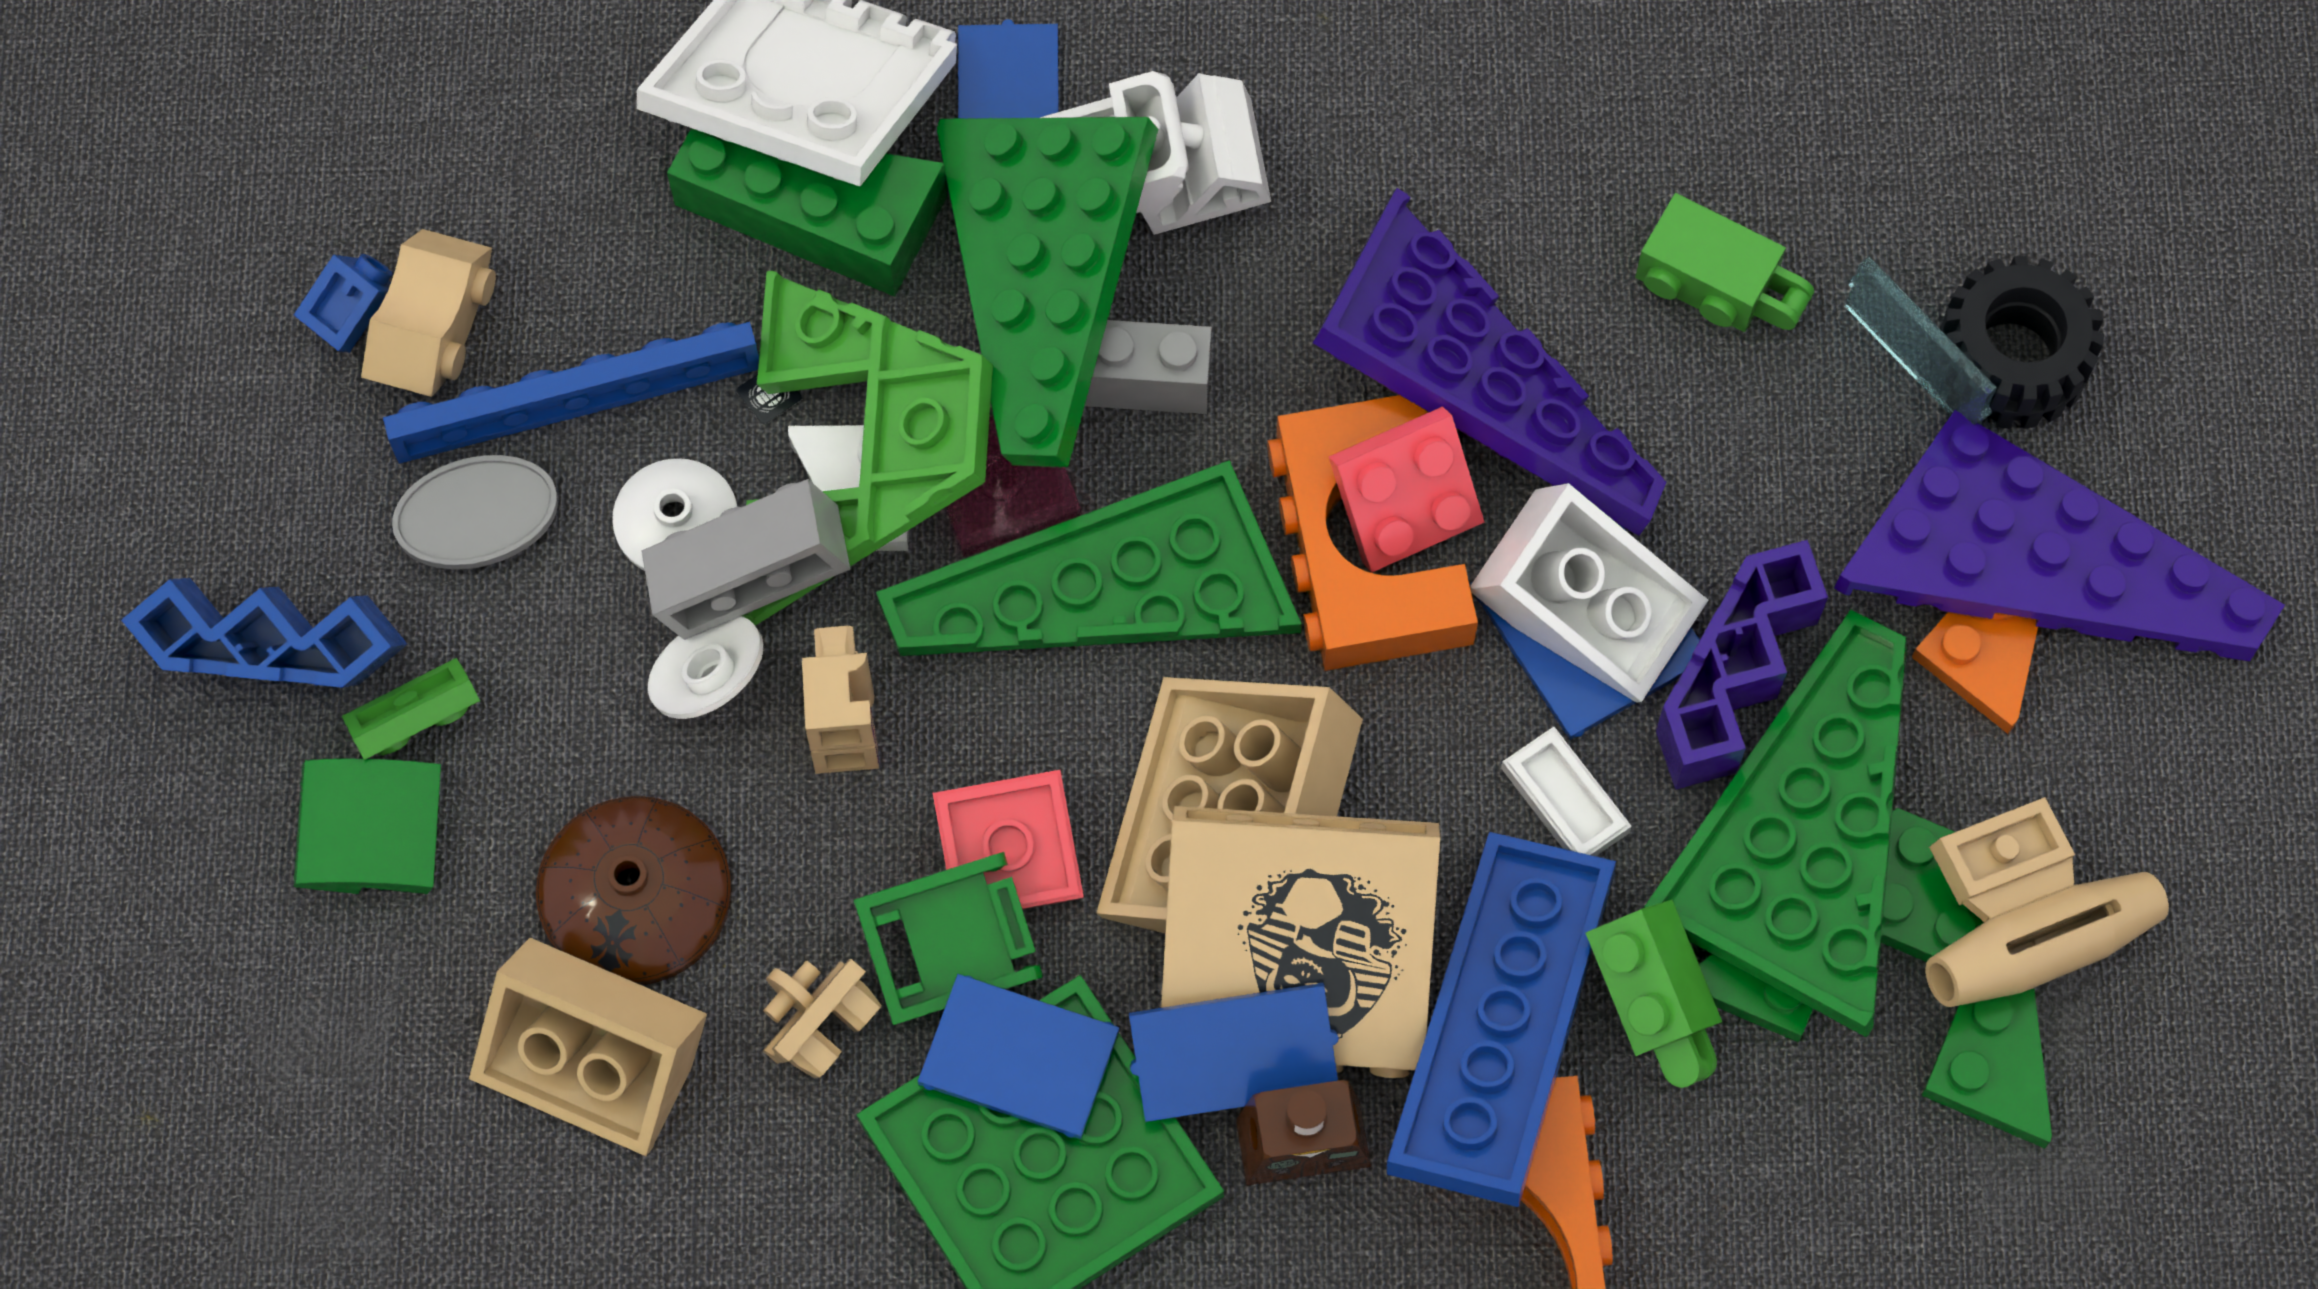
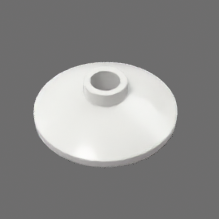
(639, 505)
(705, 669)

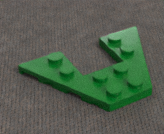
(1992, 1047)

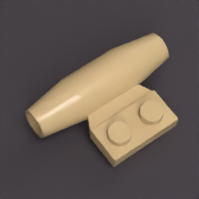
(2035, 920)

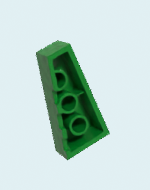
(844, 227)

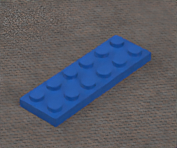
(1501, 1020)

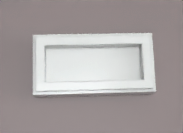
(1565, 795)

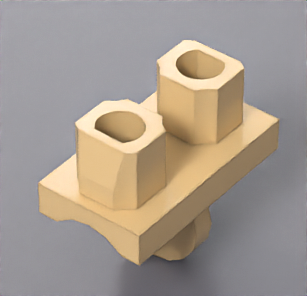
(838, 993)

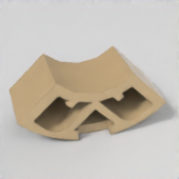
(428, 312)

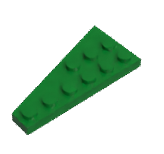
(1136, 571)

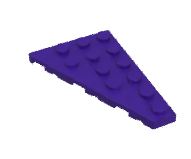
(1433, 335)
(2009, 535)

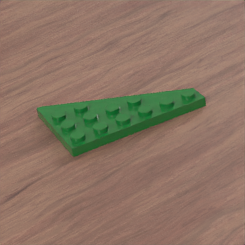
(1799, 842)

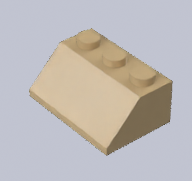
(586, 1045)

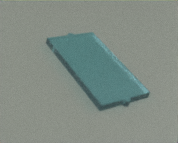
(1918, 344)

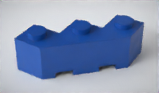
(263, 637)

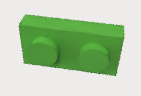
(425, 701)

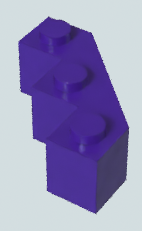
(1738, 662)

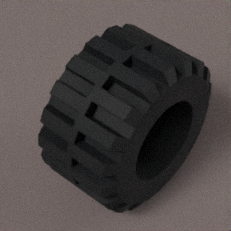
(2048, 307)

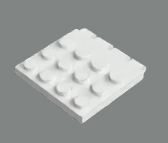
(802, 79)

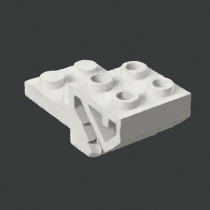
(1204, 151)

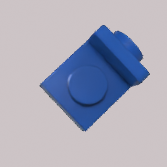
(345, 299)

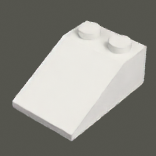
(1588, 591)

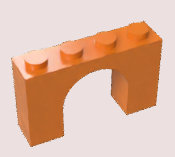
(1356, 612)

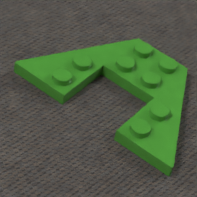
(921, 410)

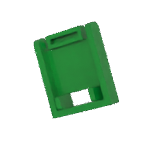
(952, 929)

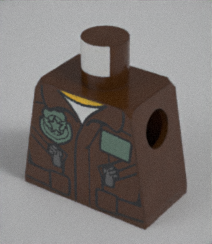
(1302, 1132)

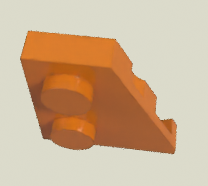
(1982, 661)

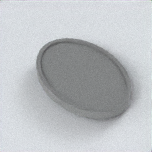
(475, 512)

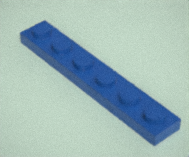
(558, 396)

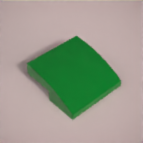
(367, 825)

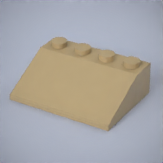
(1224, 750)

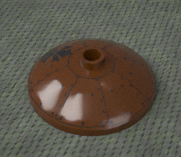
(640, 928)

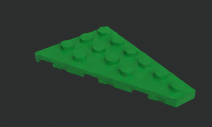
(1042, 247)

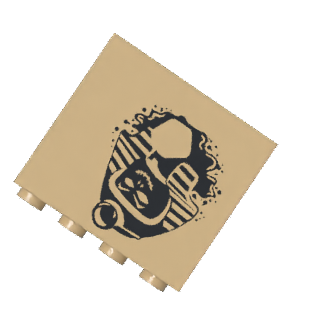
(1308, 903)

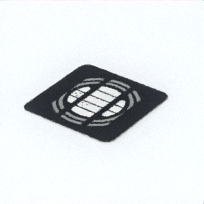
(764, 405)

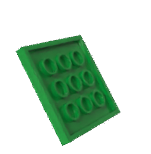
(1027, 1201)

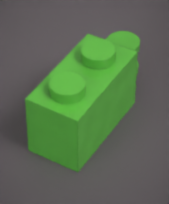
(1720, 268)
(1659, 990)

